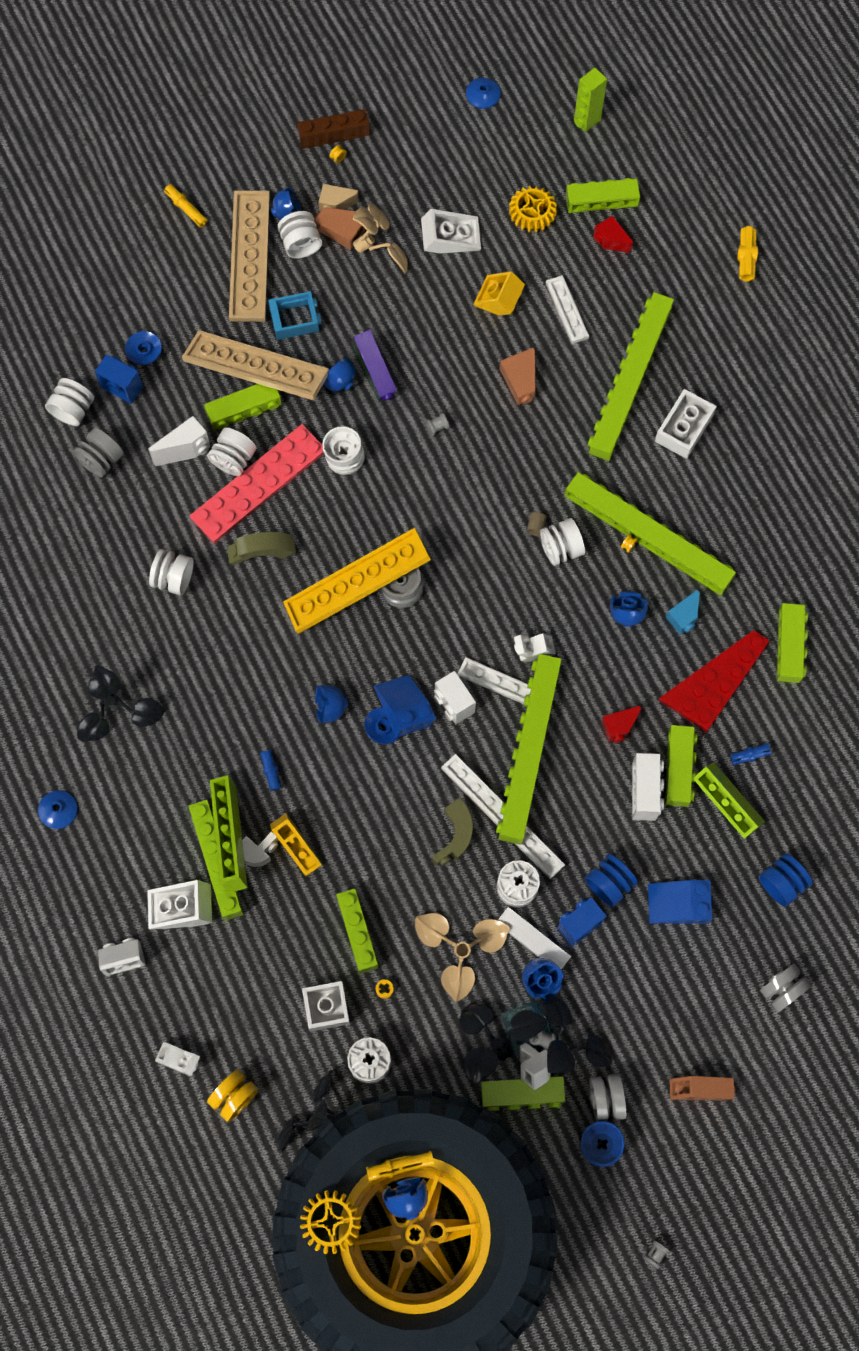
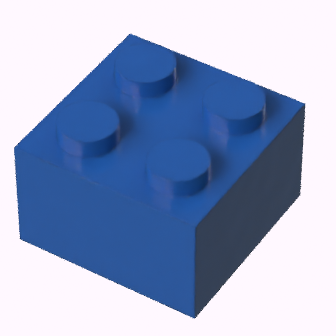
(119, 378)
(581, 922)

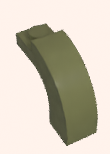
(261, 544)
(462, 822)

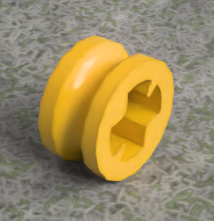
(338, 154)
(629, 543)
(385, 995)

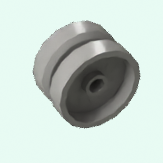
(404, 590)
(785, 987)
(607, 1097)

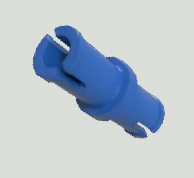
(750, 754)
(270, 770)

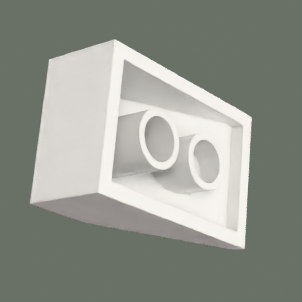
(450, 232)
(181, 444)
(180, 905)

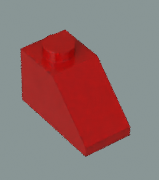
(612, 236)
(620, 724)

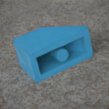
(685, 613)

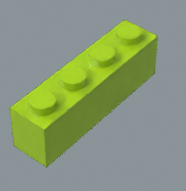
(590, 99)
(602, 195)
(241, 405)
(791, 643)
(679, 766)
(729, 800)
(357, 931)
(517, 1093)

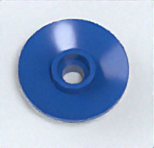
(480, 98)
(139, 342)
(372, 722)
(62, 817)

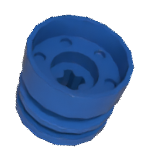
(614, 876)
(785, 880)
(602, 1131)

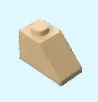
(337, 197)

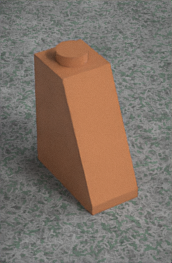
(339, 226)
(520, 375)
(702, 1088)

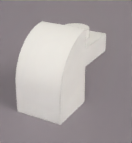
(531, 647)
(257, 855)
(177, 1059)
(533, 1066)

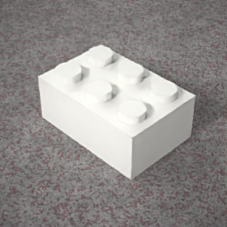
(685, 423)
(647, 786)

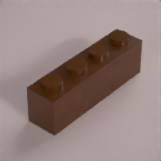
(333, 129)

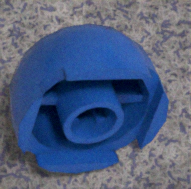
(285, 203)
(340, 375)
(628, 608)
(330, 703)
(542, 977)
(407, 1198)

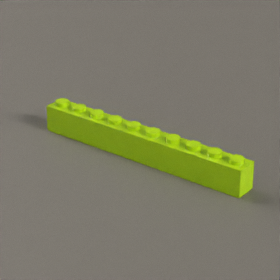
(630, 377)
(650, 534)
(529, 750)

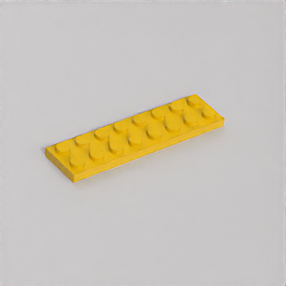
(356, 580)

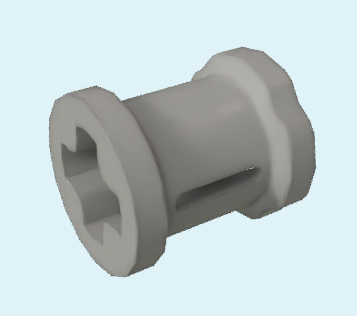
(437, 424)
(543, 1039)
(656, 1254)

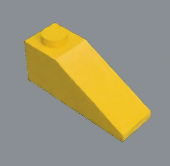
(295, 844)

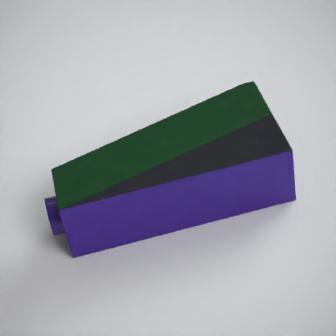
(373, 365)

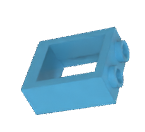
(291, 302)

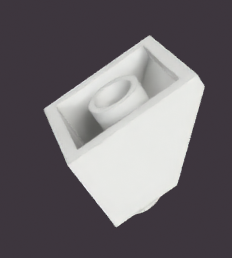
(121, 957)

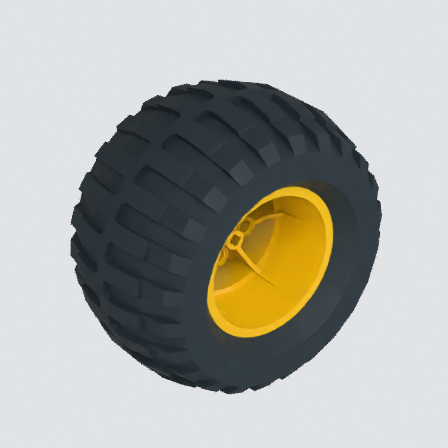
(508, 1223)

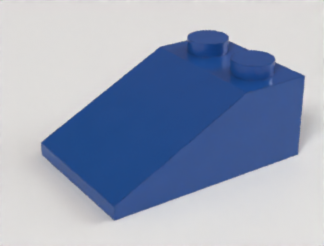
(404, 706)
(680, 902)

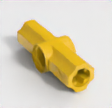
(747, 253)

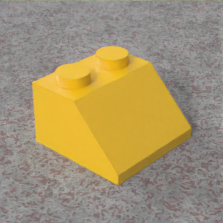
(499, 293)

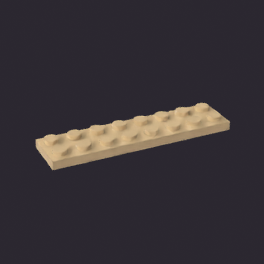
(249, 256)
(256, 365)

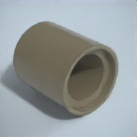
(536, 523)

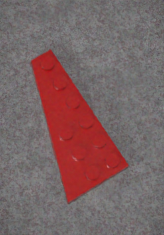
(710, 688)

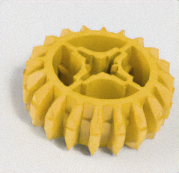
(536, 202)
(315, 1224)

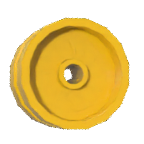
(232, 1095)

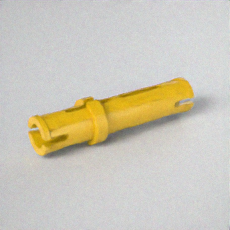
(181, 201)
(400, 1166)

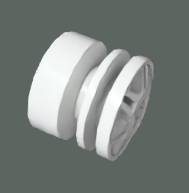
(299, 234)
(69, 402)
(341, 441)
(231, 451)
(566, 540)
(171, 572)
(522, 894)
(380, 1065)

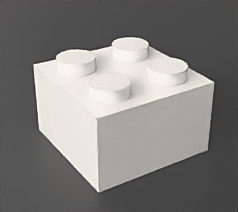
(454, 698)
(325, 1006)

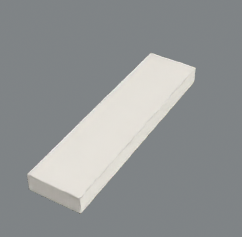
(567, 309)
(494, 680)
(533, 939)

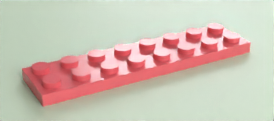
(257, 484)

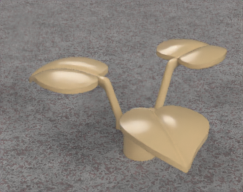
(366, 218)
(460, 980)

